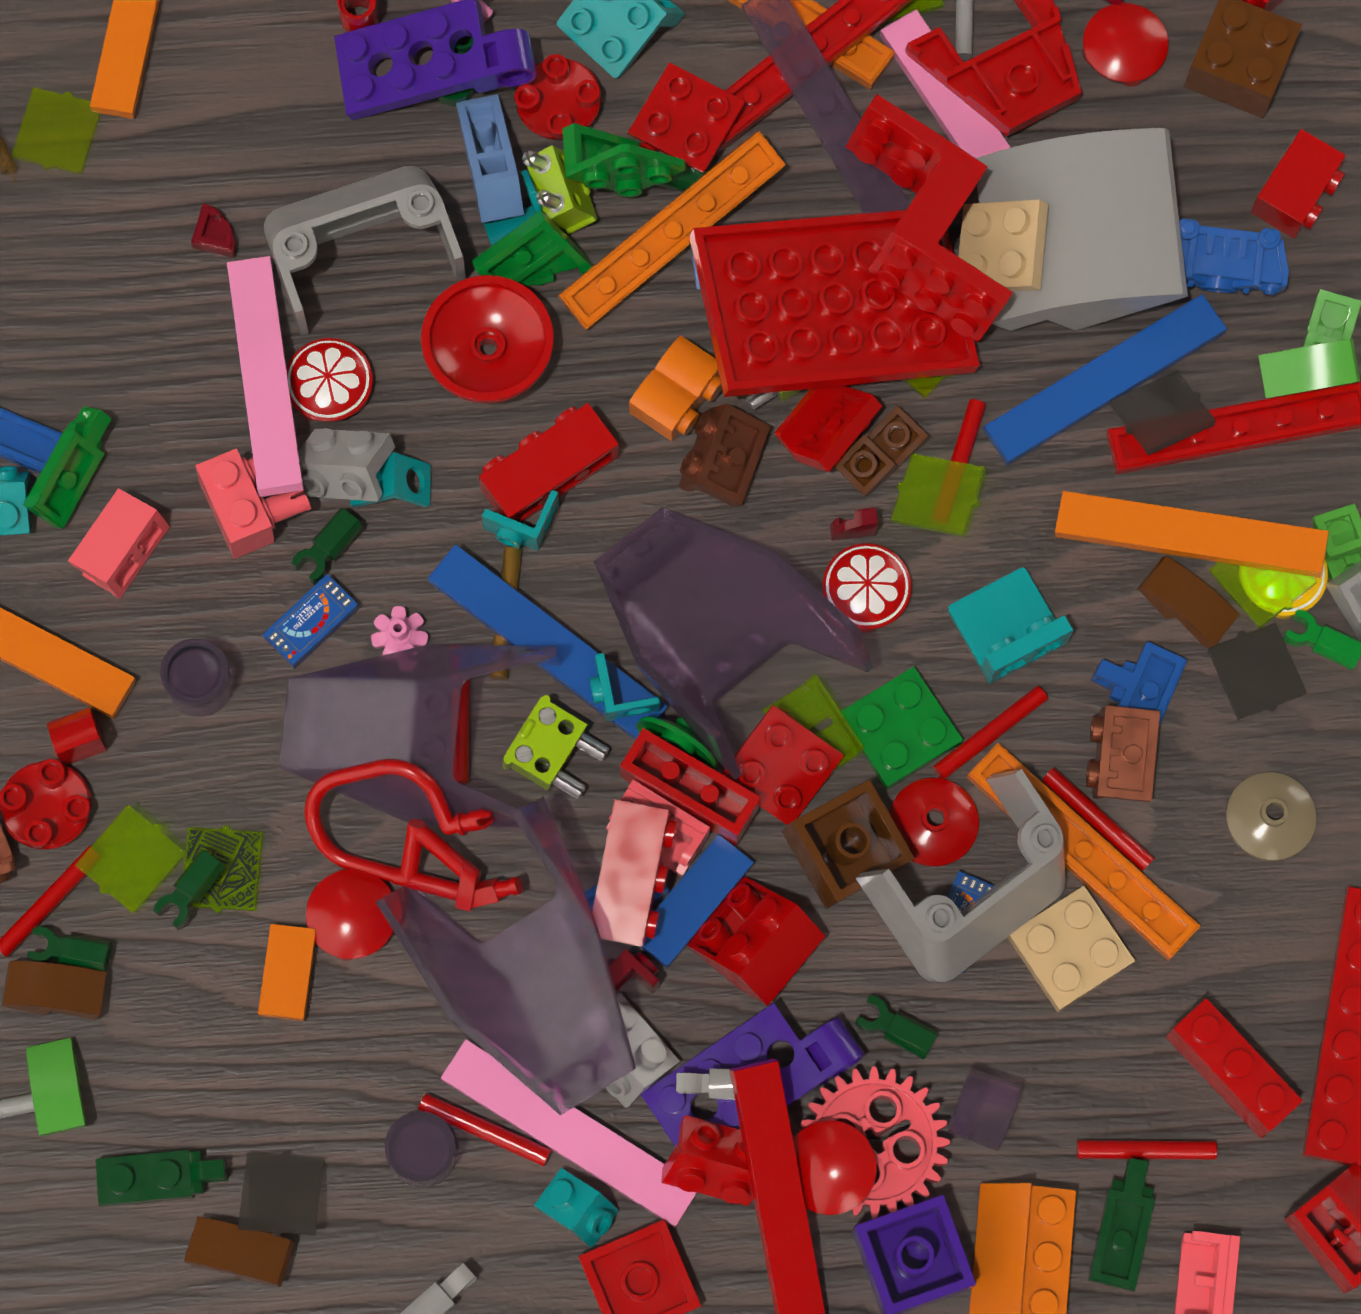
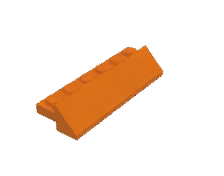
(1022, 1249)

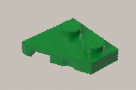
(532, 253)

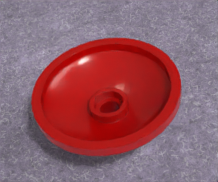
(483, 313)

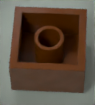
(1242, 56)
(845, 840)

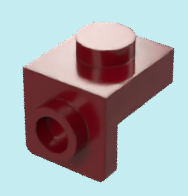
(639, 967)

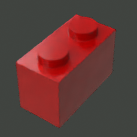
(1298, 184)

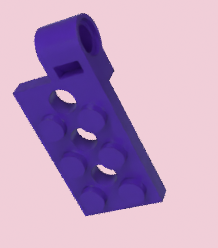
(491, 63)
(815, 1062)

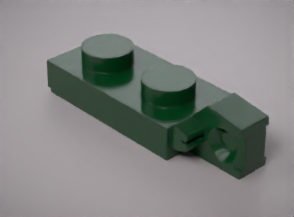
(155, 1177)
(1123, 1229)

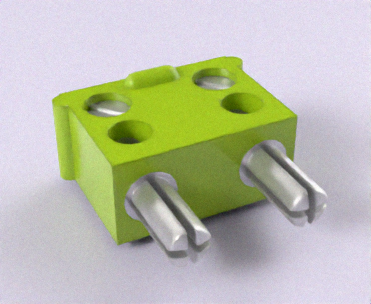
(560, 198)
(543, 743)

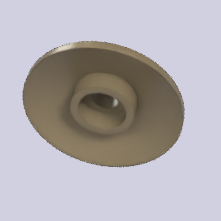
(1258, 833)

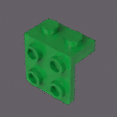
(614, 161)

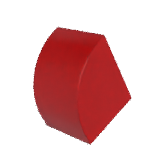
(76, 736)

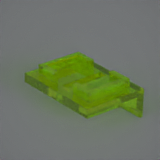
(811, 706)

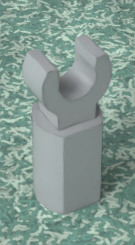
(716, 1084)
(439, 1298)

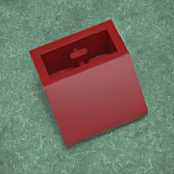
(756, 940)
(1332, 1228)

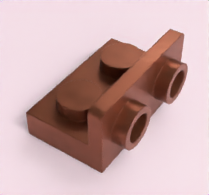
(724, 454)
(1123, 753)

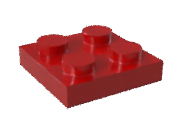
(640, 1274)

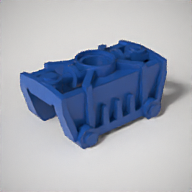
(1233, 259)

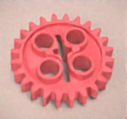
(896, 1179)

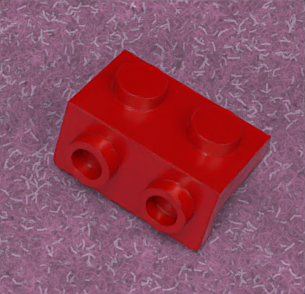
(826, 424)
(709, 1162)

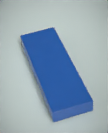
(696, 899)

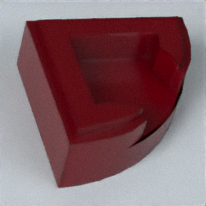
(213, 233)
(863, 525)

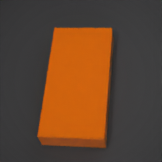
(287, 972)

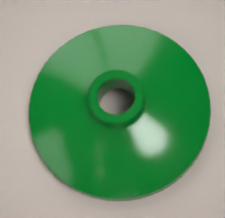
(680, 736)

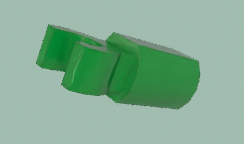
(1325, 641)

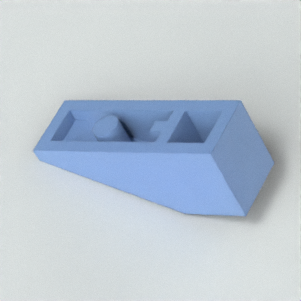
(490, 158)

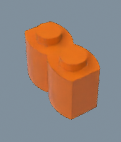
(676, 389)

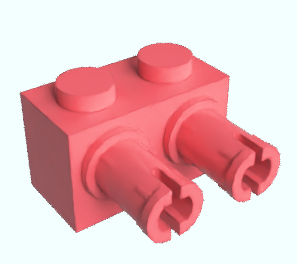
(238, 510)

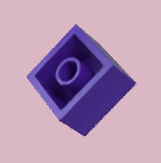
(913, 1257)

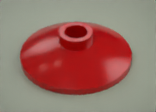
(936, 844)

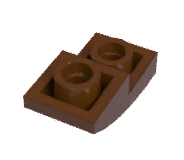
(881, 451)
(1189, 599)
(54, 988)
(244, 1253)

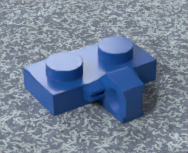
(1144, 684)

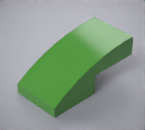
(1331, 318)
(1309, 368)
(1344, 538)
(55, 1087)

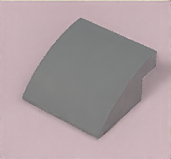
(1108, 225)

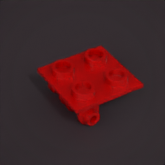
(686, 117)
(784, 764)

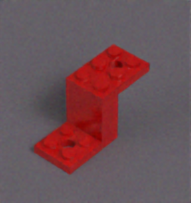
(942, 182)

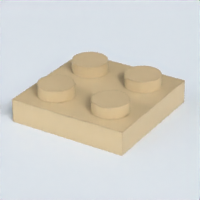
(1006, 241)
(1071, 949)

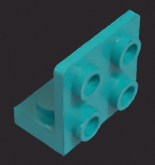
(616, 29)
(1008, 625)

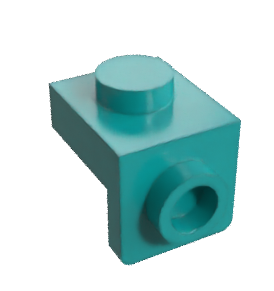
(13, 493)
(577, 1207)

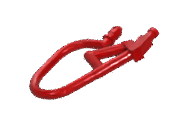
(467, 893)

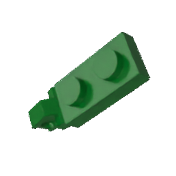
(69, 468)

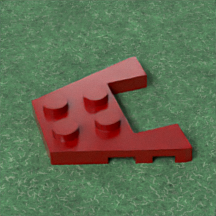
(1012, 81)

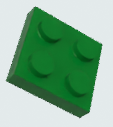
(901, 728)

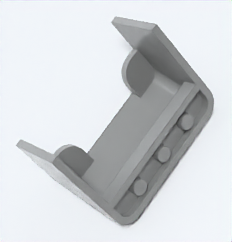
(301, 226)
(948, 941)

